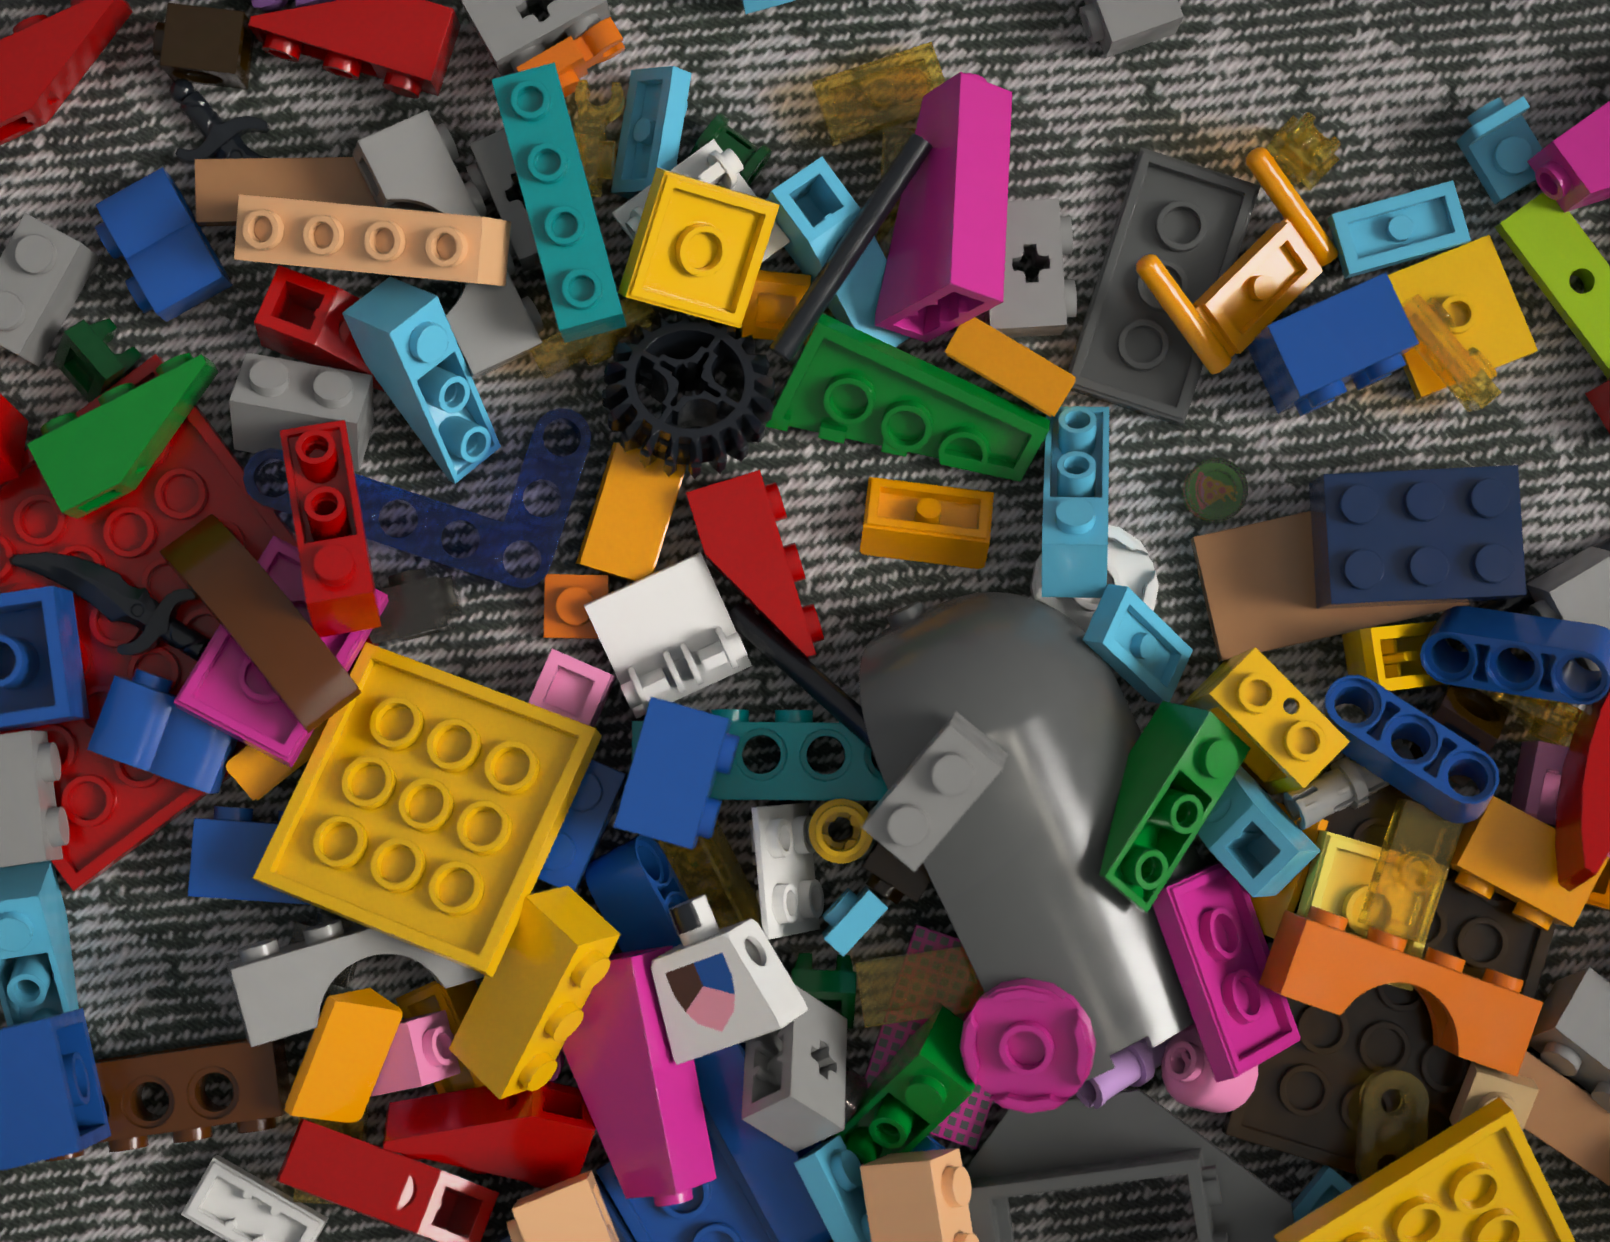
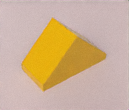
(1389, 655)

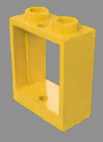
(1284, 747)

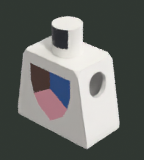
(720, 984)

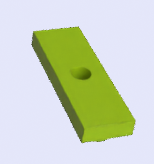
(1552, 250)

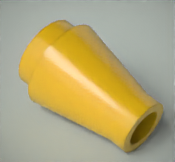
(839, 850)

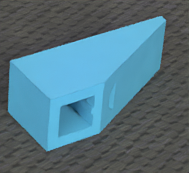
(815, 217)
(423, 373)
(1076, 503)
(1256, 838)
(34, 945)

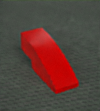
(1584, 799)

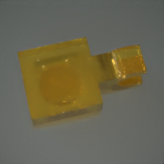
(596, 153)

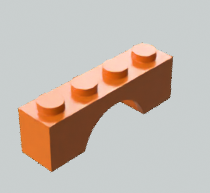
(1469, 1015)

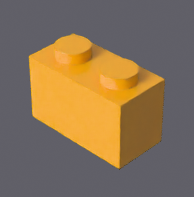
(1517, 859)

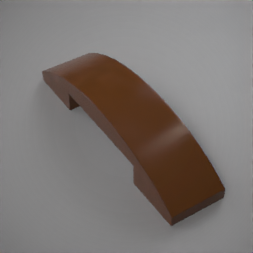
(261, 622)

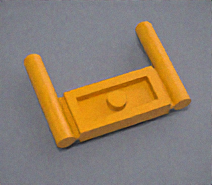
(1257, 284)

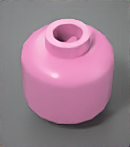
(1191, 1080)

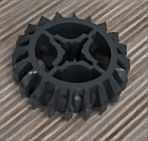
(678, 360)

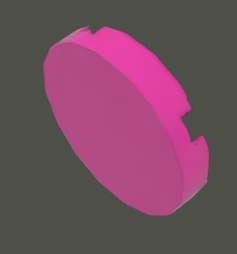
(1013, 1033)

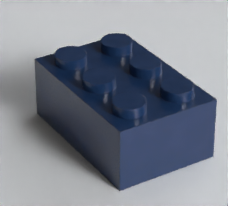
(1417, 537)

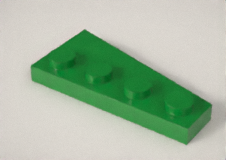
(888, 398)

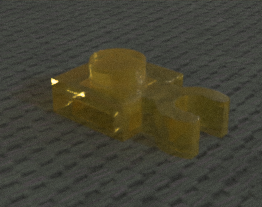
(1303, 151)

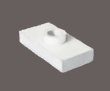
(249, 1209)

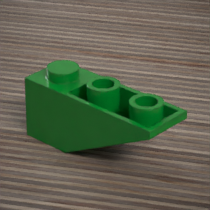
(115, 445)
(1166, 797)
(911, 1092)

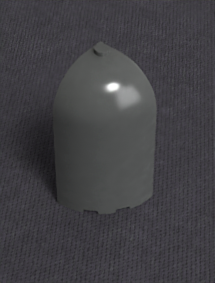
(1032, 845)

